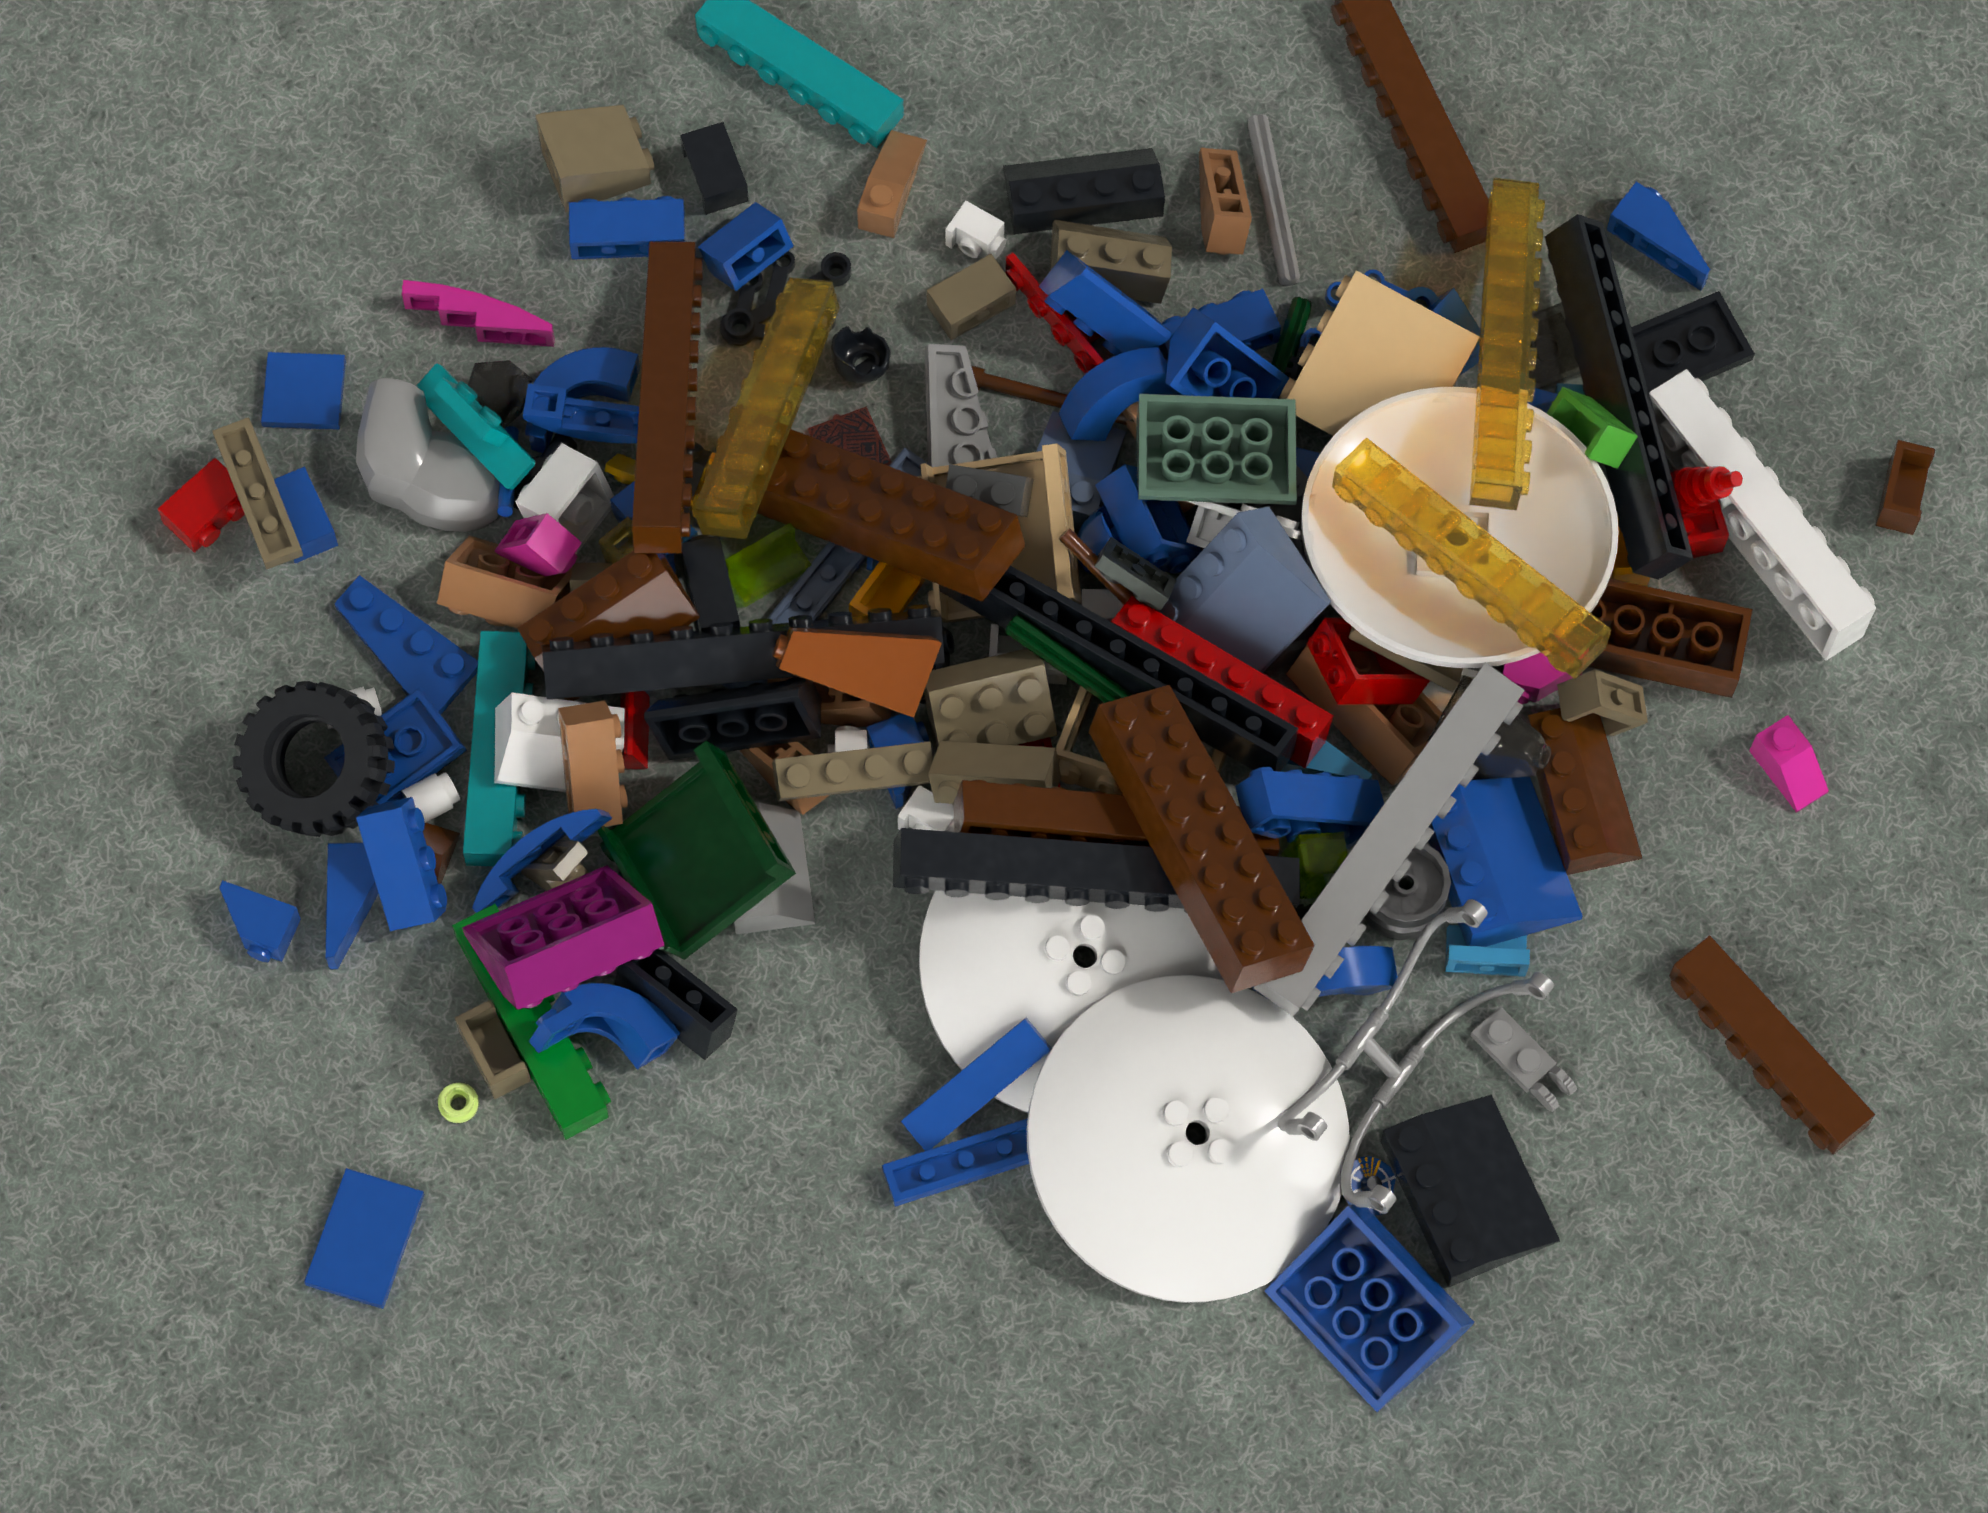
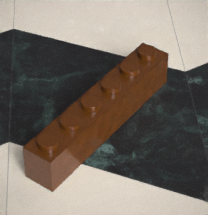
(1770, 1045)

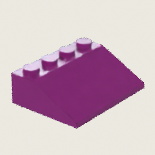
(565, 936)

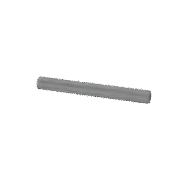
(1273, 200)

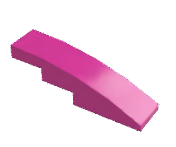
(492, 318)

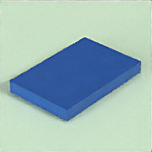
(420, 742)
(364, 1238)

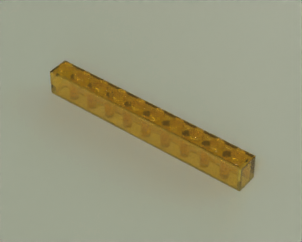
(1505, 345)

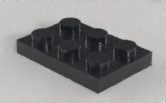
(1693, 338)

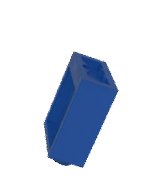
(1147, 527)

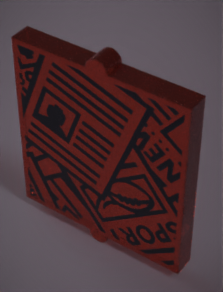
(853, 433)

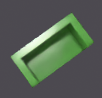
(1594, 426)

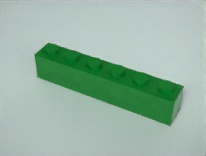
(557, 1071)

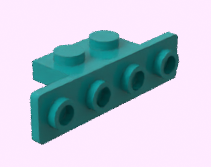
(475, 426)

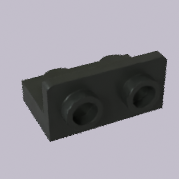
(1135, 573)

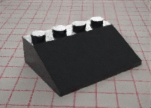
(1468, 1188)

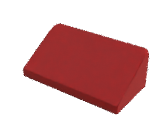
(635, 729)

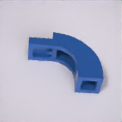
(587, 373)
(1110, 389)
(1362, 972)
(610, 1011)

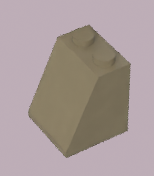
(593, 153)

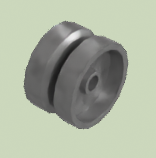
(1425, 896)

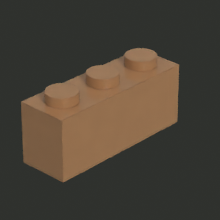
(592, 759)

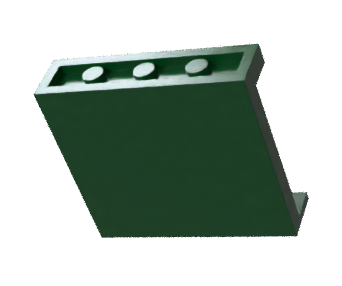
(698, 853)

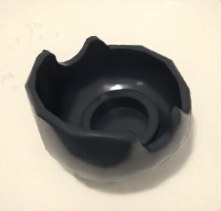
(850, 346)

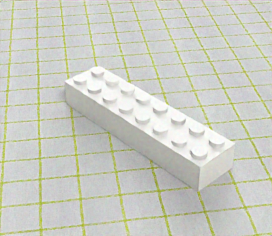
(1763, 520)

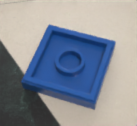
(303, 390)

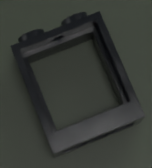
(709, 581)

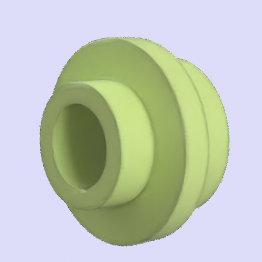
(454, 1091)

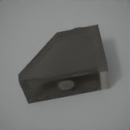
(500, 388)

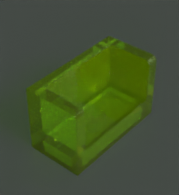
(1317, 856)

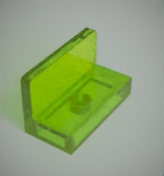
(766, 565)

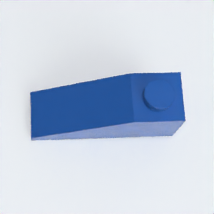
(1654, 229)
(349, 897)

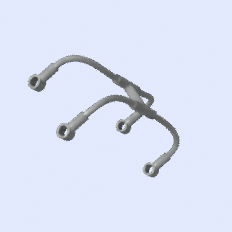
(1313, 1125)

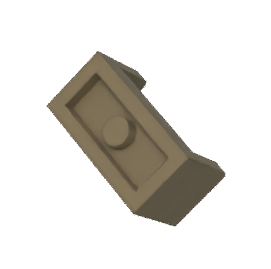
(971, 296)
(1606, 695)
(492, 1049)

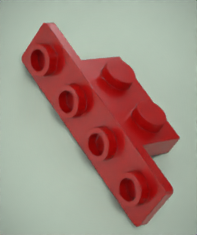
(1061, 325)

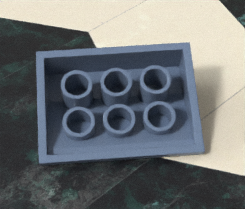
(1248, 590)

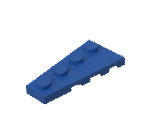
(406, 645)

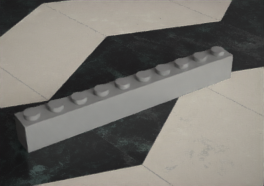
(1396, 830)

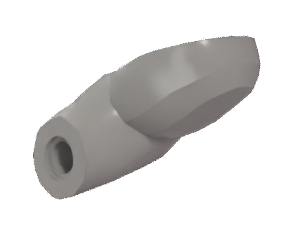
(417, 468)

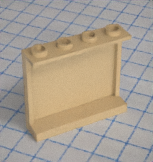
(1374, 351)
(1048, 518)

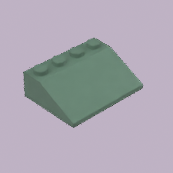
(1216, 449)

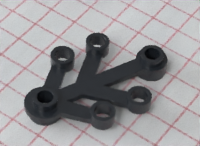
(754, 318)

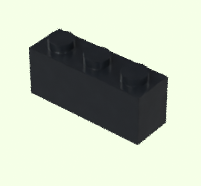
(690, 1004)

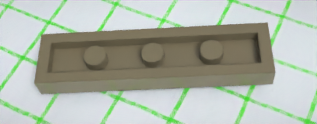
(257, 493)
(852, 771)

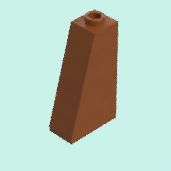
(867, 665)

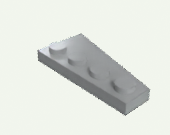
(953, 411)

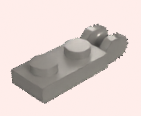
(1521, 1057)

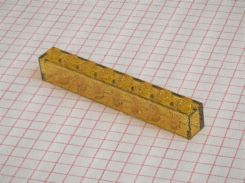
(766, 408)
(1470, 558)

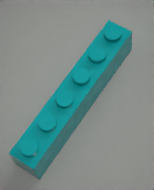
(801, 67)
(491, 806)

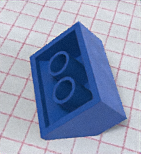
(1101, 307)
(1215, 363)

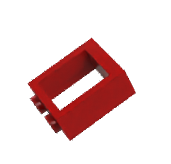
(1329, 650)

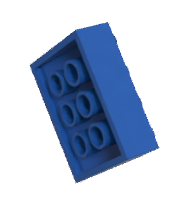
(1504, 860)
(1369, 1306)

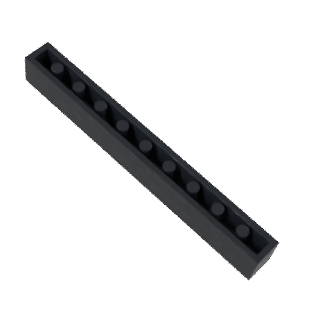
(1615, 379)
(703, 656)
(1215, 712)
(1045, 870)

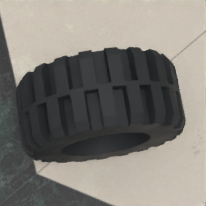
(265, 750)

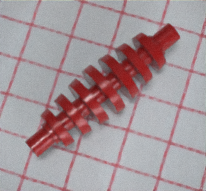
(1703, 485)

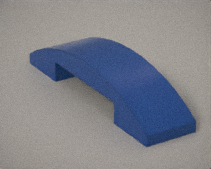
(580, 418)
(498, 885)

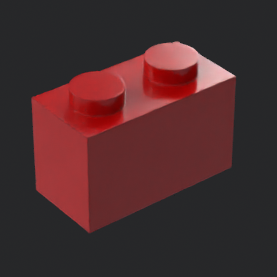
(202, 507)

